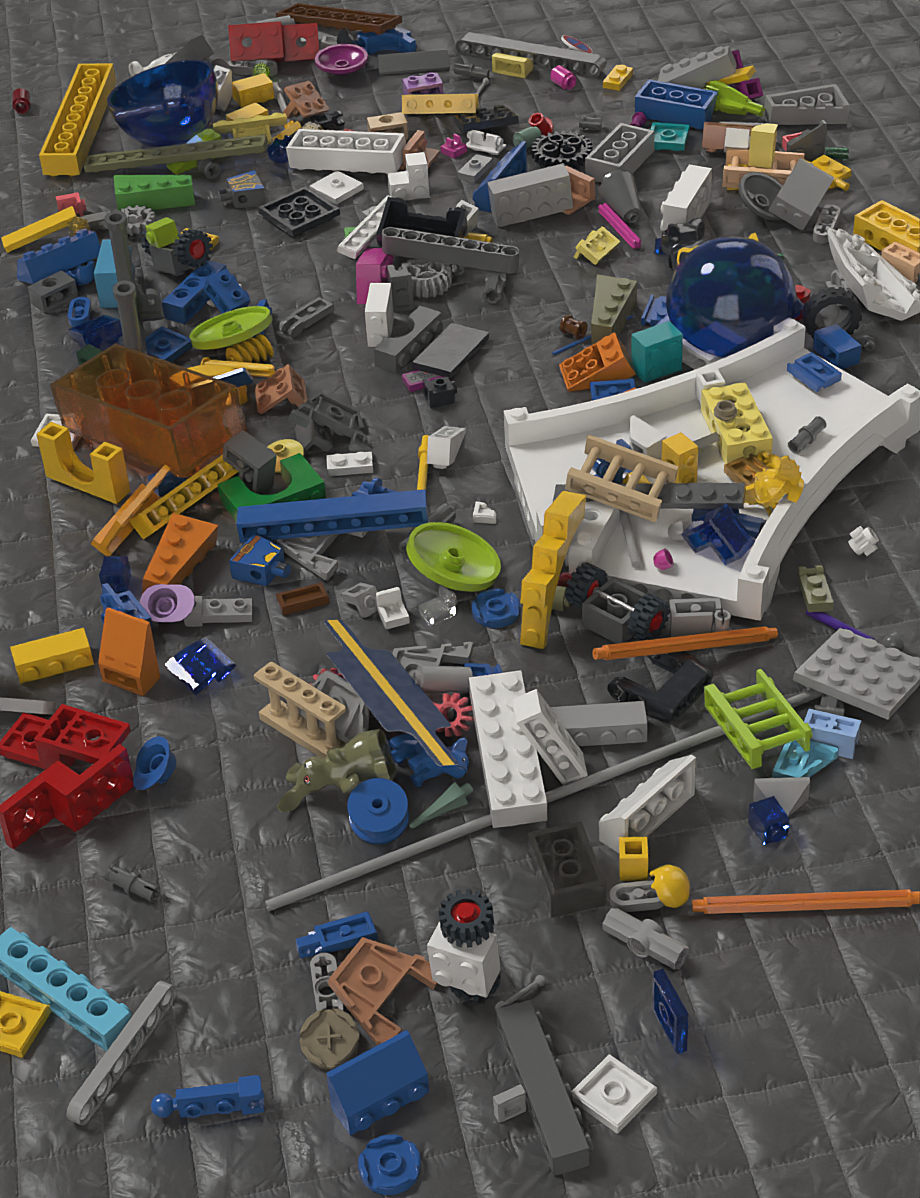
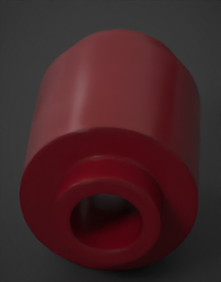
(21, 100)

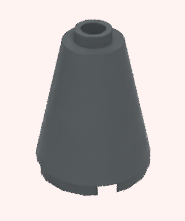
(621, 195)

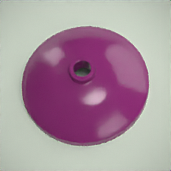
(341, 59)

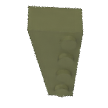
(612, 305)

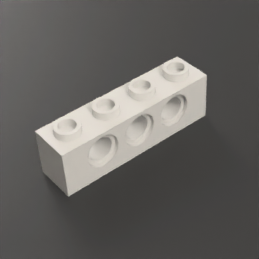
(549, 737)

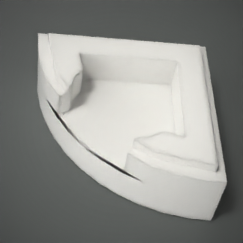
(483, 514)

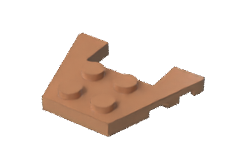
(370, 978)

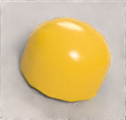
(671, 885)

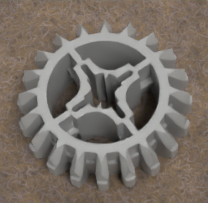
(428, 277)

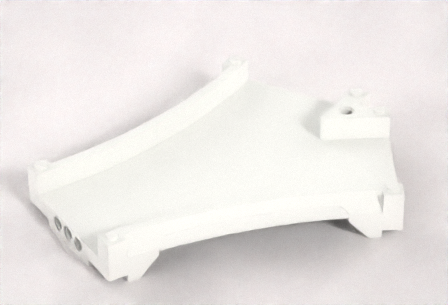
(857, 418)

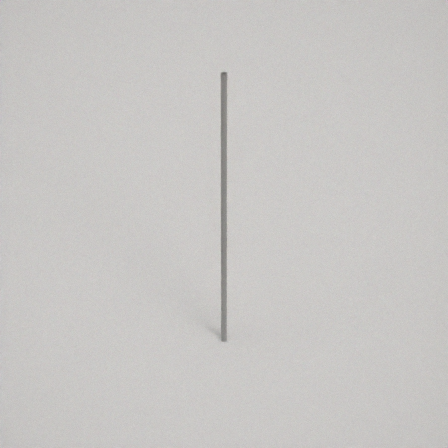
(551, 795)

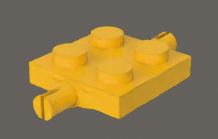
(834, 169)

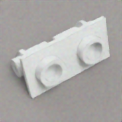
(492, 144)

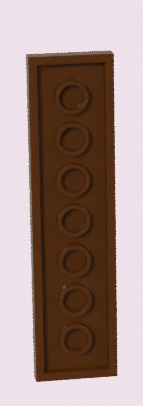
(341, 18)

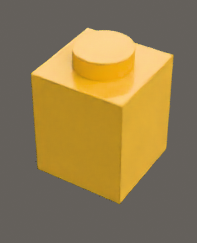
(633, 859)

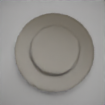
(725, 410)

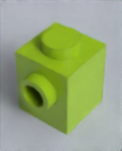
(162, 232)

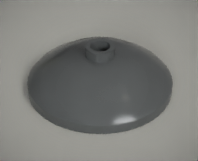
(758, 193)

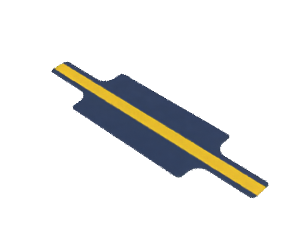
(389, 692)

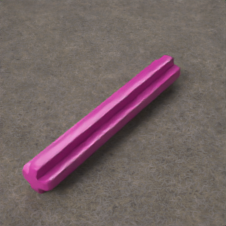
(619, 225)

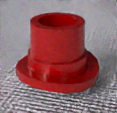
(542, 123)

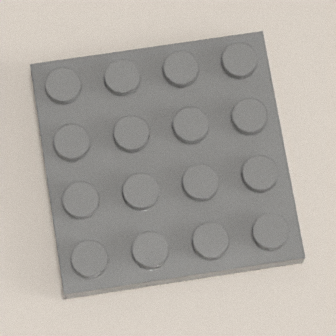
(861, 673)

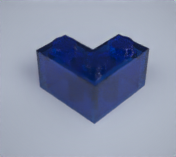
(722, 532)

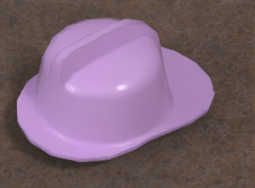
(168, 602)

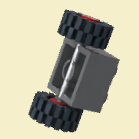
(181, 255)
(615, 607)

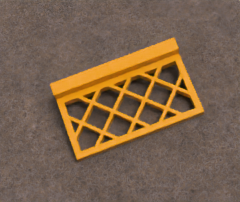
(119, 525)

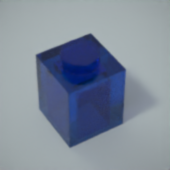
(116, 572)
(768, 820)

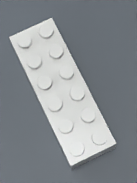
(346, 151)
(506, 753)

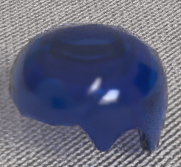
(277, 150)

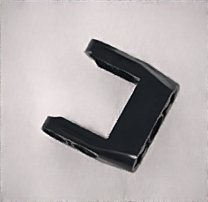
(675, 695)

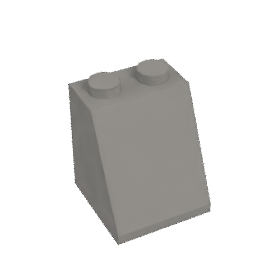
(801, 194)

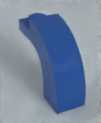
(393, 39)

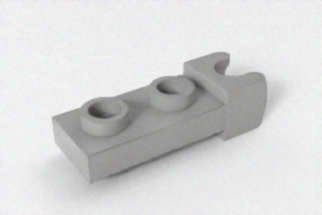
(219, 611)

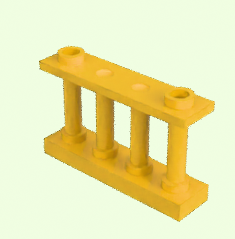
(439, 103)

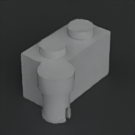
(697, 617)

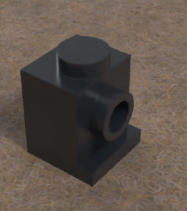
(439, 392)

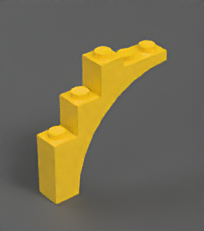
(549, 553)

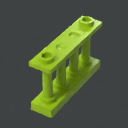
(741, 733)

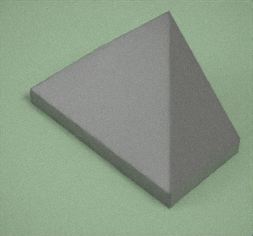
(789, 792)

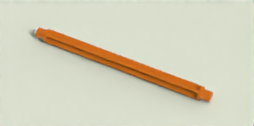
(684, 643)
(806, 901)

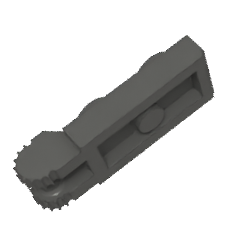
(306, 316)

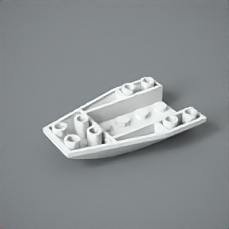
(872, 277)

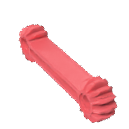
(448, 702)

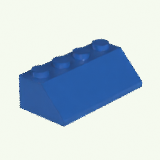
(675, 103)
(511, 164)
(57, 257)

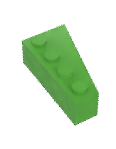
(153, 191)

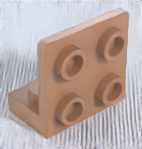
(581, 188)
(282, 385)

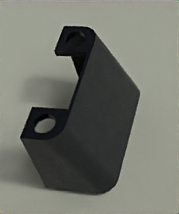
(398, 216)

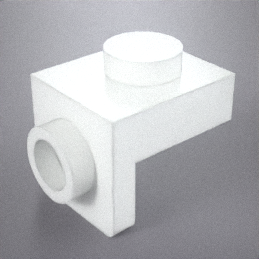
(391, 608)

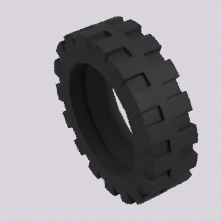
(830, 297)

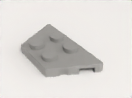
(357, 713)

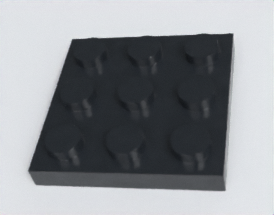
(485, 118)
(299, 211)

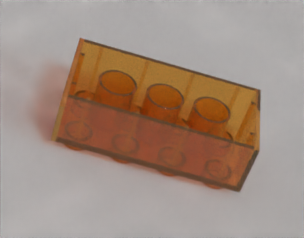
(149, 409)

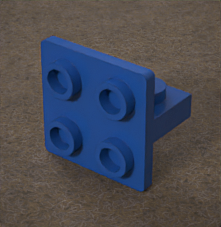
(122, 602)

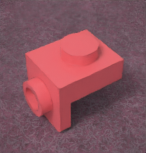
(69, 200)

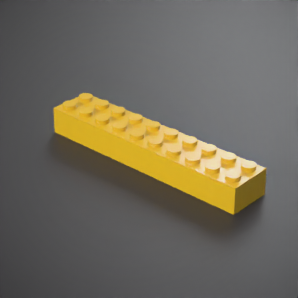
(77, 120)

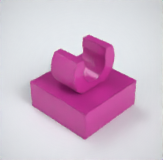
(454, 147)

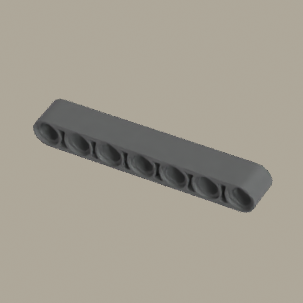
(450, 250)

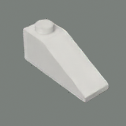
(444, 446)

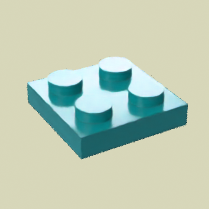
(670, 136)

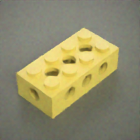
(745, 432)

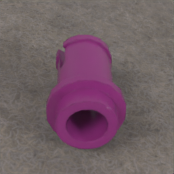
(638, 119)

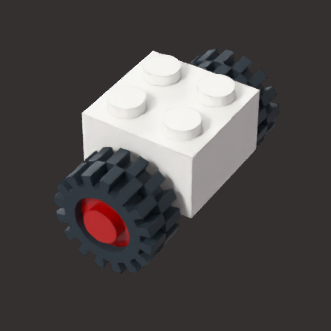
(464, 948)

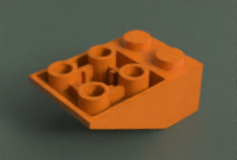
(600, 362)
(128, 653)

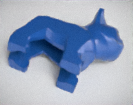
(422, 764)

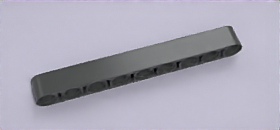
(541, 55)

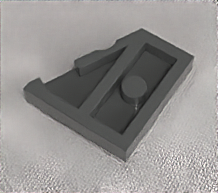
(810, 142)

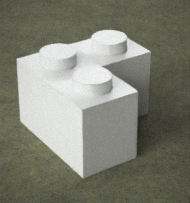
(412, 182)

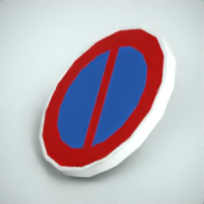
(575, 44)

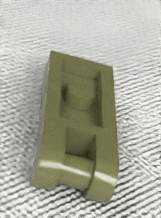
(815, 588)

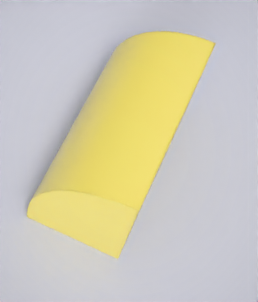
(511, 65)
(762, 145)

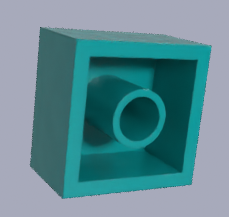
(657, 351)

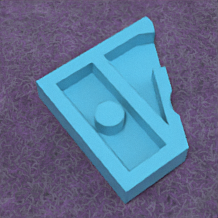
(797, 763)

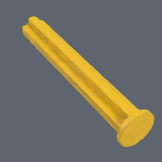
(254, 369)

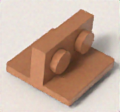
(304, 100)
(416, 145)

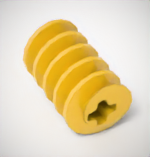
(250, 350)

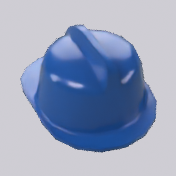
(154, 763)

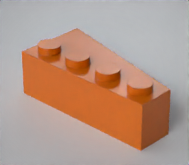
(179, 550)

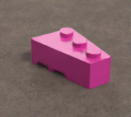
(371, 269)

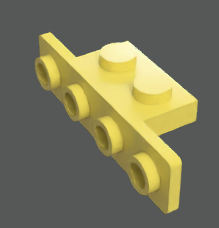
(251, 126)

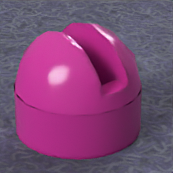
(663, 559)

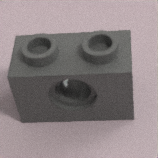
(53, 291)

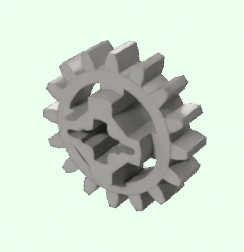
(138, 219)

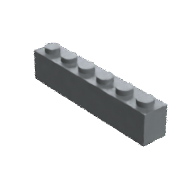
(546, 1094)

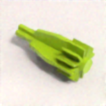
(733, 101)

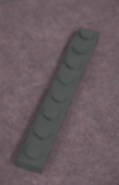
(690, 495)

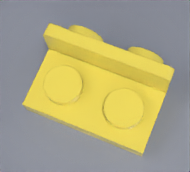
(597, 245)

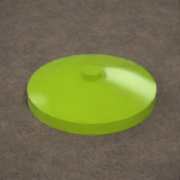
(230, 328)
(453, 556)

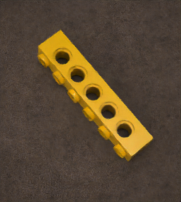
(182, 497)

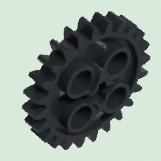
(561, 149)

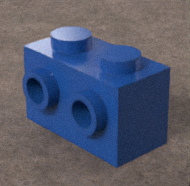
(226, 292)
(837, 346)

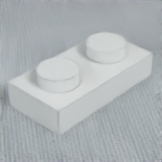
(349, 463)

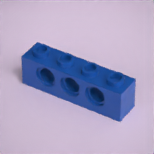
(189, 296)

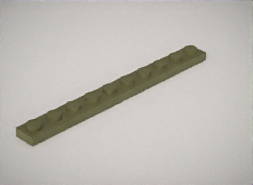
(176, 153)

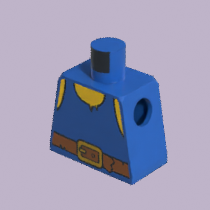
(259, 562)

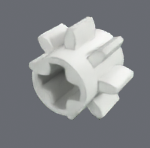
(863, 541)

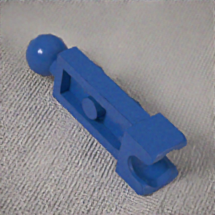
(213, 1099)

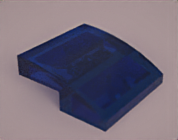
(200, 665)

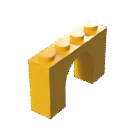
(109, 472)

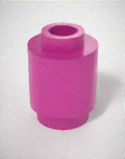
(563, 77)

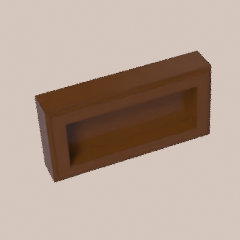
(302, 598)

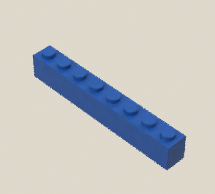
(333, 515)

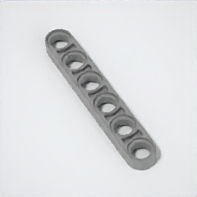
(121, 1053)

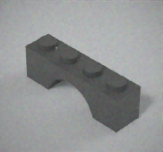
(395, 353)

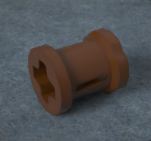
(573, 326)

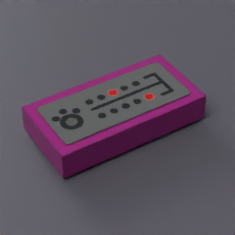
(413, 380)

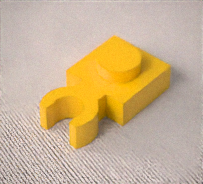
(290, 128)

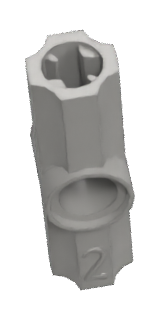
(645, 938)

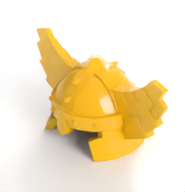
(773, 484)

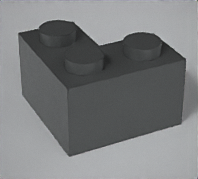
(252, 460)

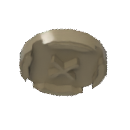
(329, 1038)

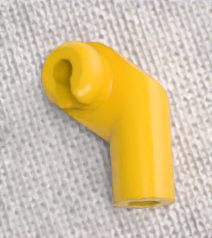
(769, 460)

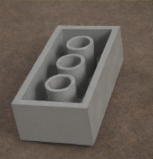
(622, 149)
(530, 195)

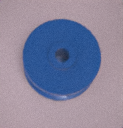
(378, 811)

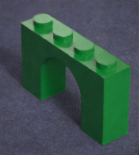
(296, 472)

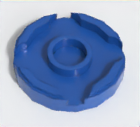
(496, 608)
(389, 1165)

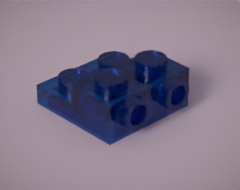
(97, 331)

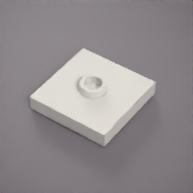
(337, 187)

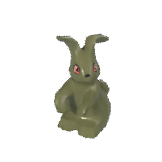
(359, 760)

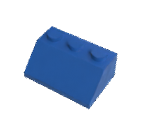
(377, 1083)

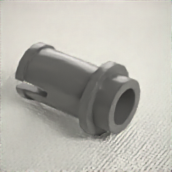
(590, 122)

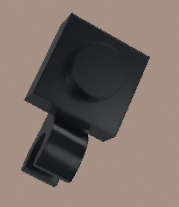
(327, 120)

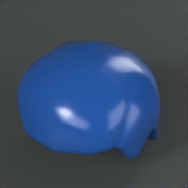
(82, 274)

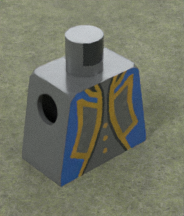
(244, 190)

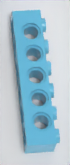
(67, 993)

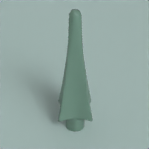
(451, 799)

